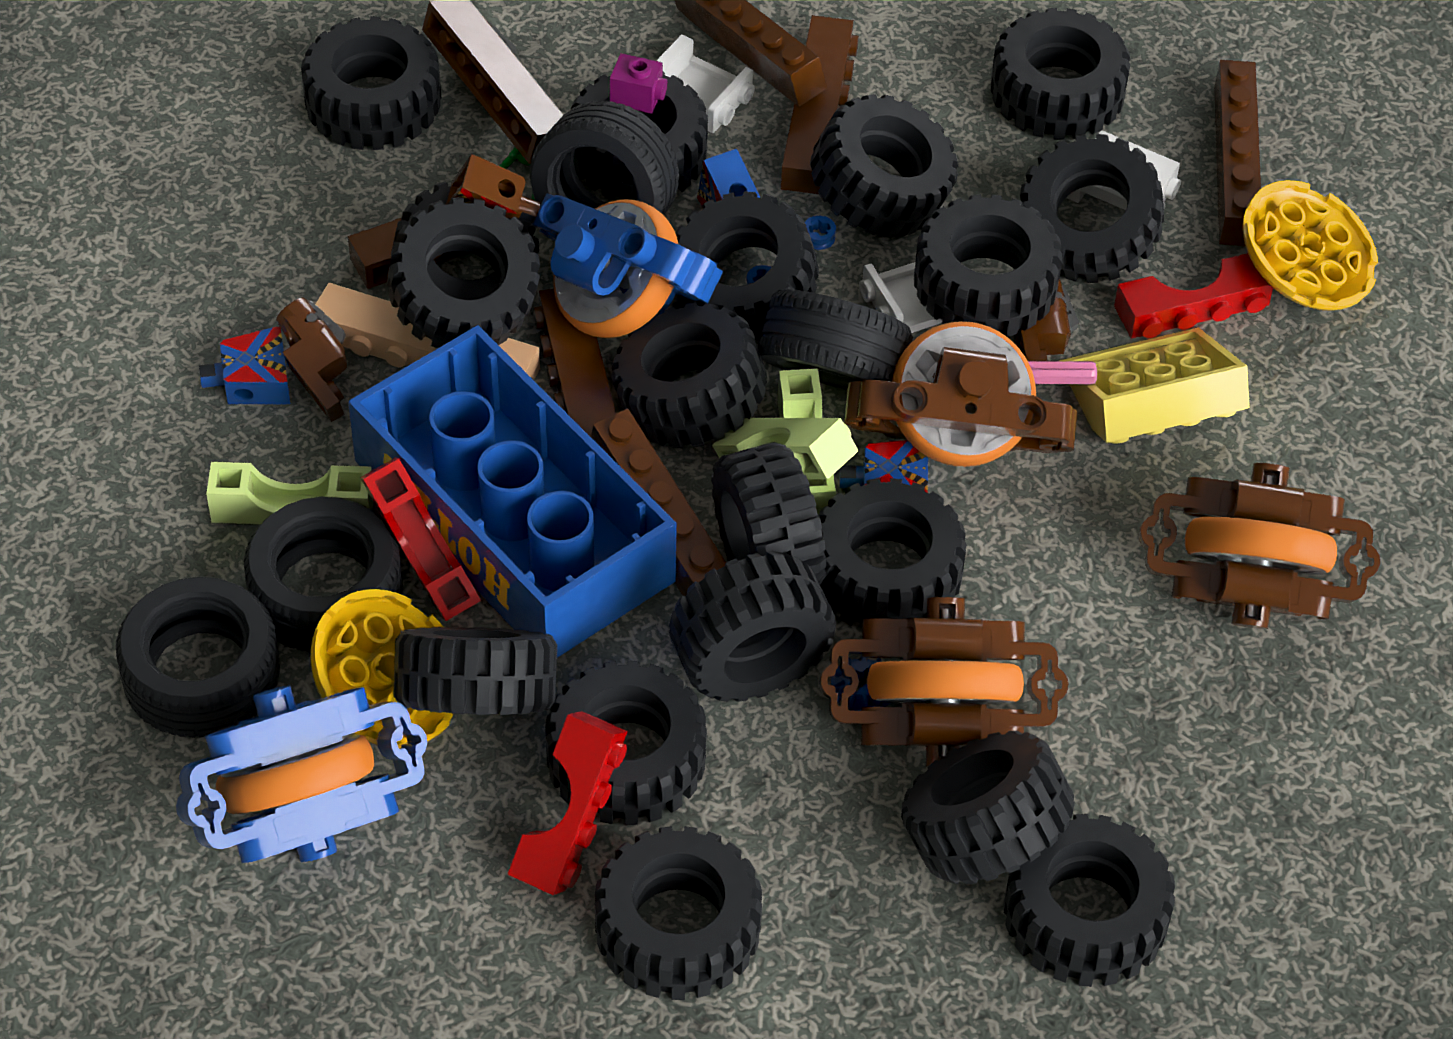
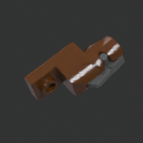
(1052, 332)
(315, 353)

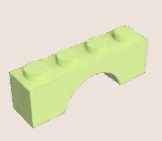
(802, 398)
(817, 443)
(246, 496)

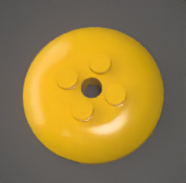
(1309, 246)
(358, 639)

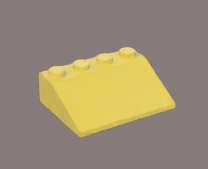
(1161, 385)

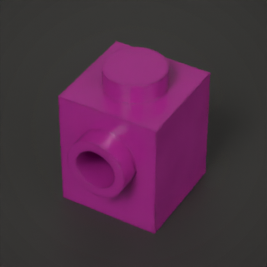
(637, 83)

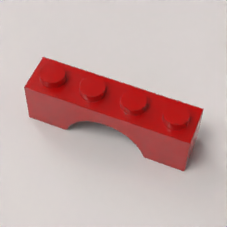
(1153, 307)
(420, 539)
(589, 754)

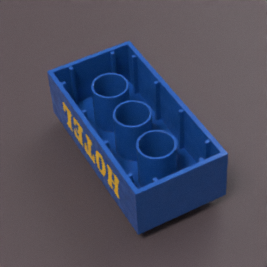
(518, 490)

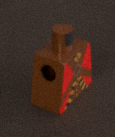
(494, 185)

